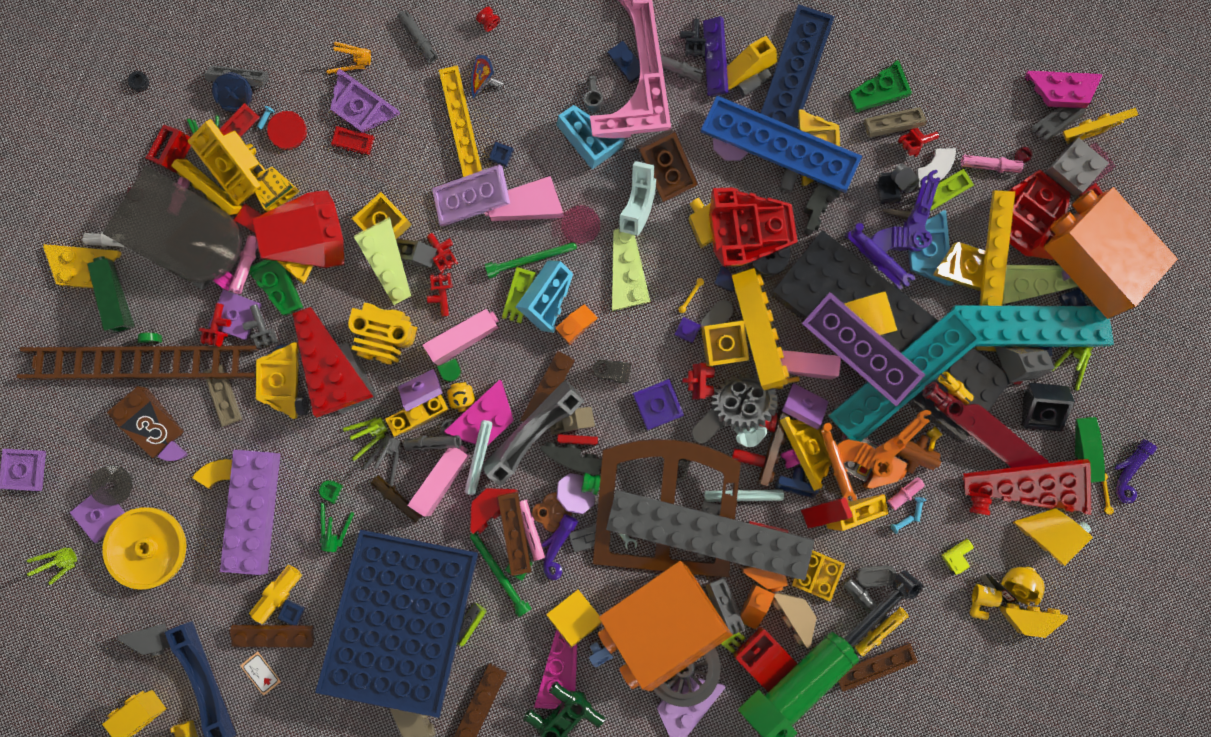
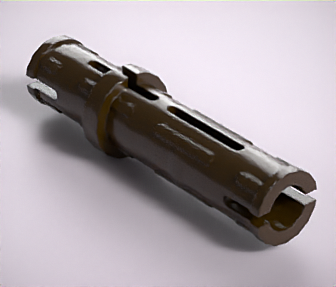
(395, 497)

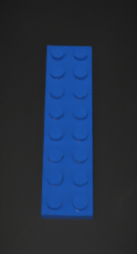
(781, 144)

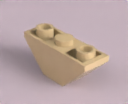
(797, 615)

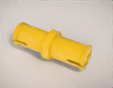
(955, 387)

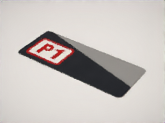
(993, 583)

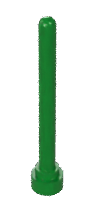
(494, 269)
(520, 605)

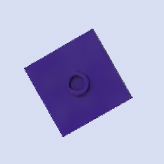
(658, 404)

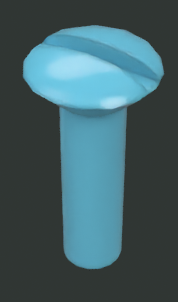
(268, 111)
(920, 500)
(895, 527)

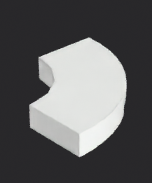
(942, 161)

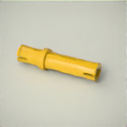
(865, 645)

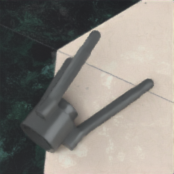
(387, 445)

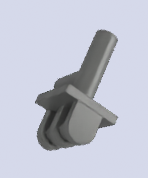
(258, 322)

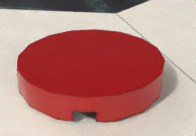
(287, 130)

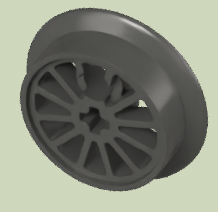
(692, 697)

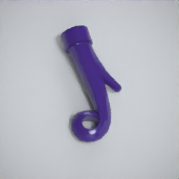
(1130, 467)
(567, 525)

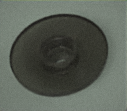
(122, 485)

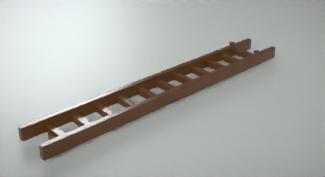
(37, 362)

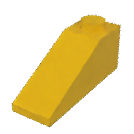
(862, 511)

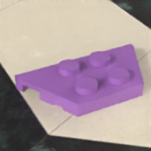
(359, 104)

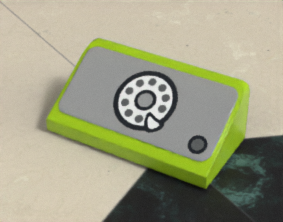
(470, 622)

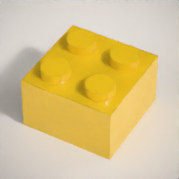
(378, 210)
(725, 343)
(134, 715)

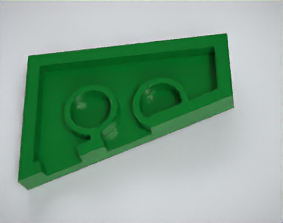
(884, 88)
(277, 285)

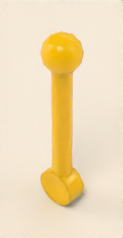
(682, 309)
(1108, 510)

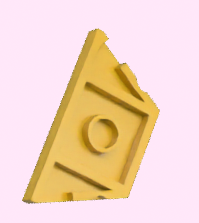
(1104, 123)
(820, 128)
(70, 263)
(962, 266)
(279, 379)
(809, 449)

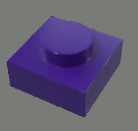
(687, 330)

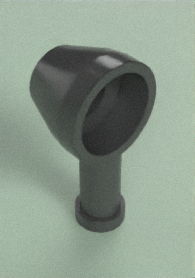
(593, 98)

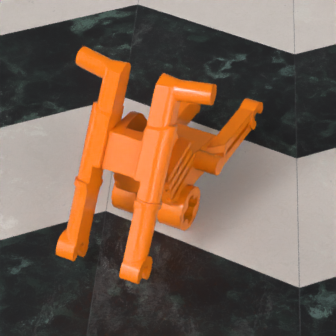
(867, 455)

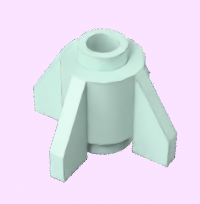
(751, 438)

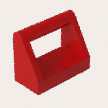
(175, 149)

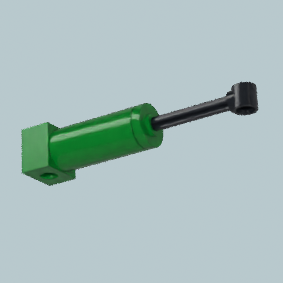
(818, 670)

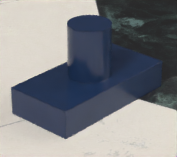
(625, 61)
(796, 484)

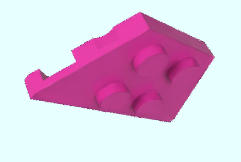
(1065, 88)
(490, 407)

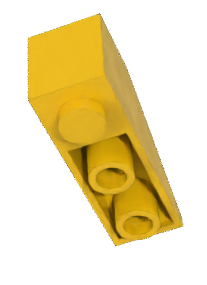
(751, 61)

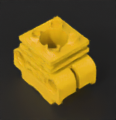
(380, 332)

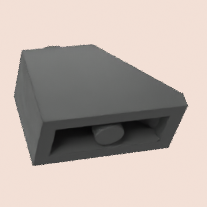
(416, 252)
(147, 640)

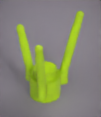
(1083, 355)
(375, 427)
(65, 558)

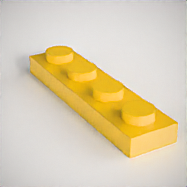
(206, 185)

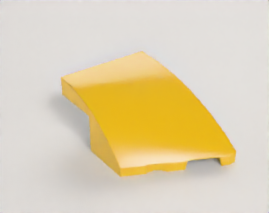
(1055, 534)

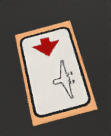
(260, 673)

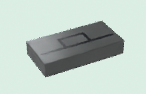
(584, 538)

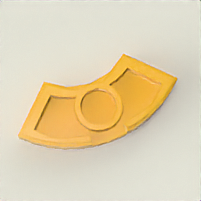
(214, 472)

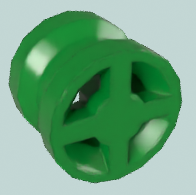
(591, 483)

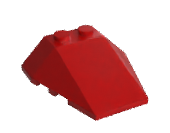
(1036, 207)
(748, 226)
(302, 232)

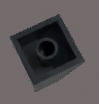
(1046, 406)

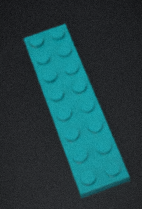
(1039, 326)
(931, 353)

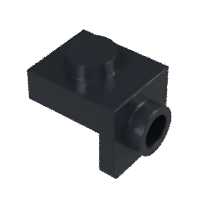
(887, 189)

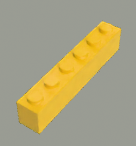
(759, 329)

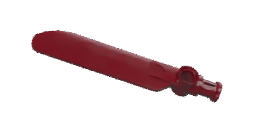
(985, 429)

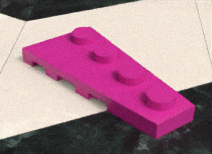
(560, 668)

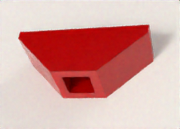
(486, 507)

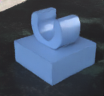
(600, 655)

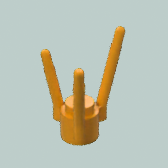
(360, 55)

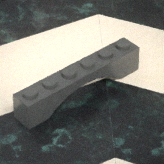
(505, 459)

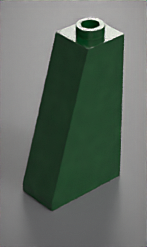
(109, 296)

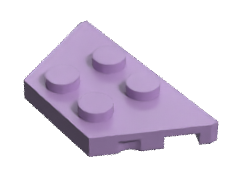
(682, 720)

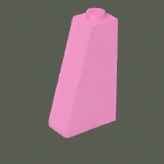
(530, 202)
(461, 337)
(812, 364)
(439, 481)

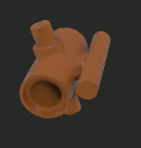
(918, 454)

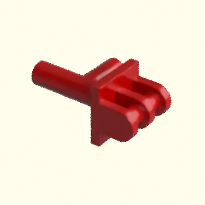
(915, 139)
(444, 259)
(442, 297)
(212, 335)

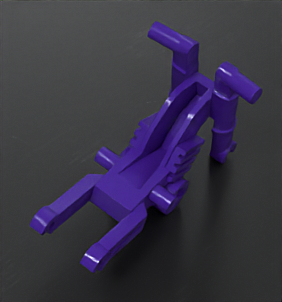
(899, 237)

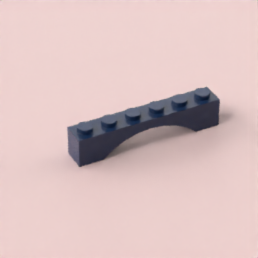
(190, 653)

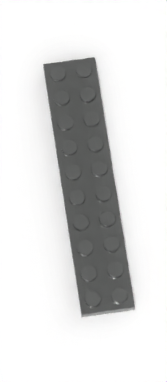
(710, 534)

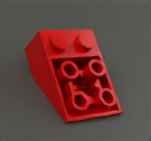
(764, 658)

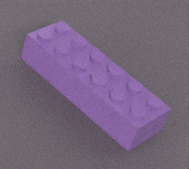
(863, 349)
(250, 512)

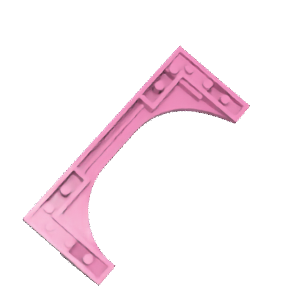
(648, 106)

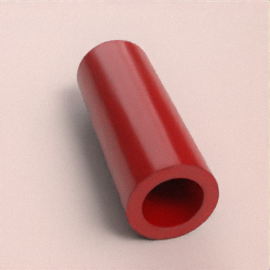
(748, 457)

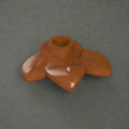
(554, 512)

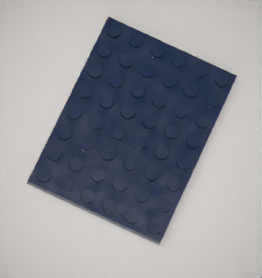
(398, 624)

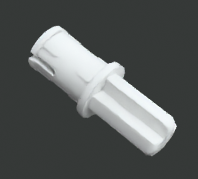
(99, 239)

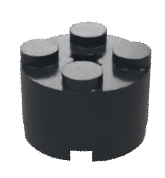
(774, 265)

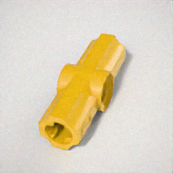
(275, 594)

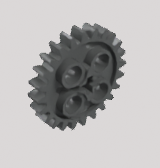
(754, 409)

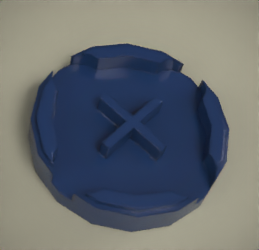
(231, 91)

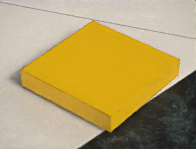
(574, 618)

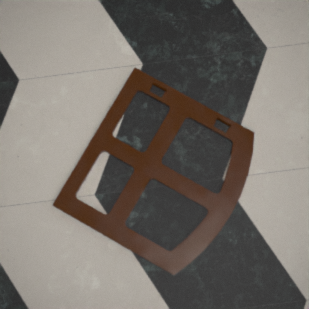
(672, 452)

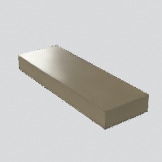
(895, 122)
(223, 399)

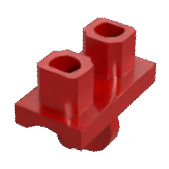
(697, 381)

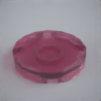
(580, 224)

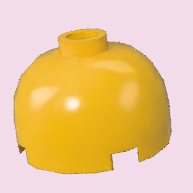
(1024, 585)

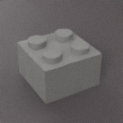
(1076, 167)

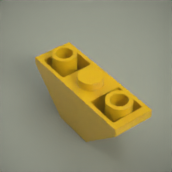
(409, 420)
(1032, 620)

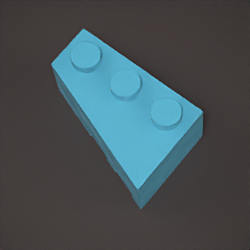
(577, 129)
(544, 296)

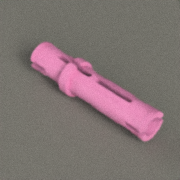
(992, 163)
(247, 256)
(531, 532)

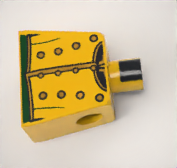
(274, 188)

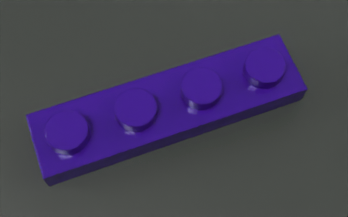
(715, 56)

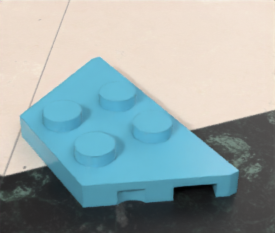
(929, 258)

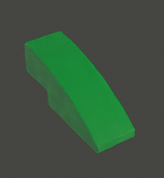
(1089, 446)

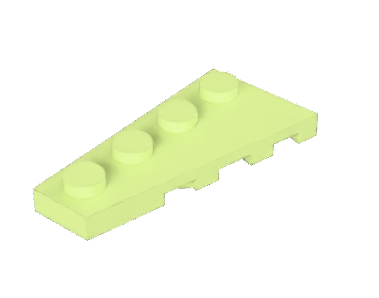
(382, 253)
(628, 276)
(1033, 281)

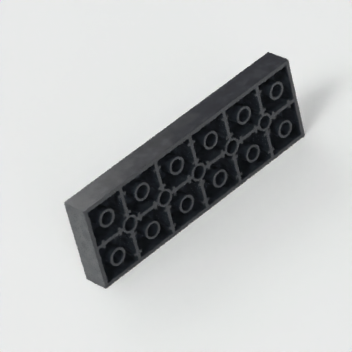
(834, 269)

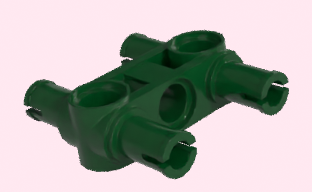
(566, 715)

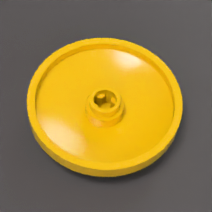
(144, 548)

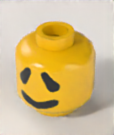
(460, 396)

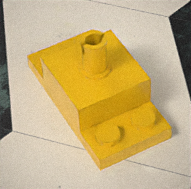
(227, 160)

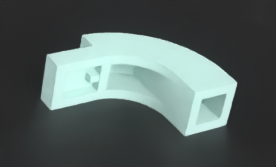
(641, 198)

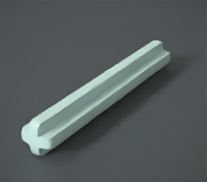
(478, 457)
(747, 495)

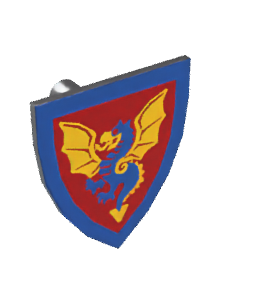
(482, 75)

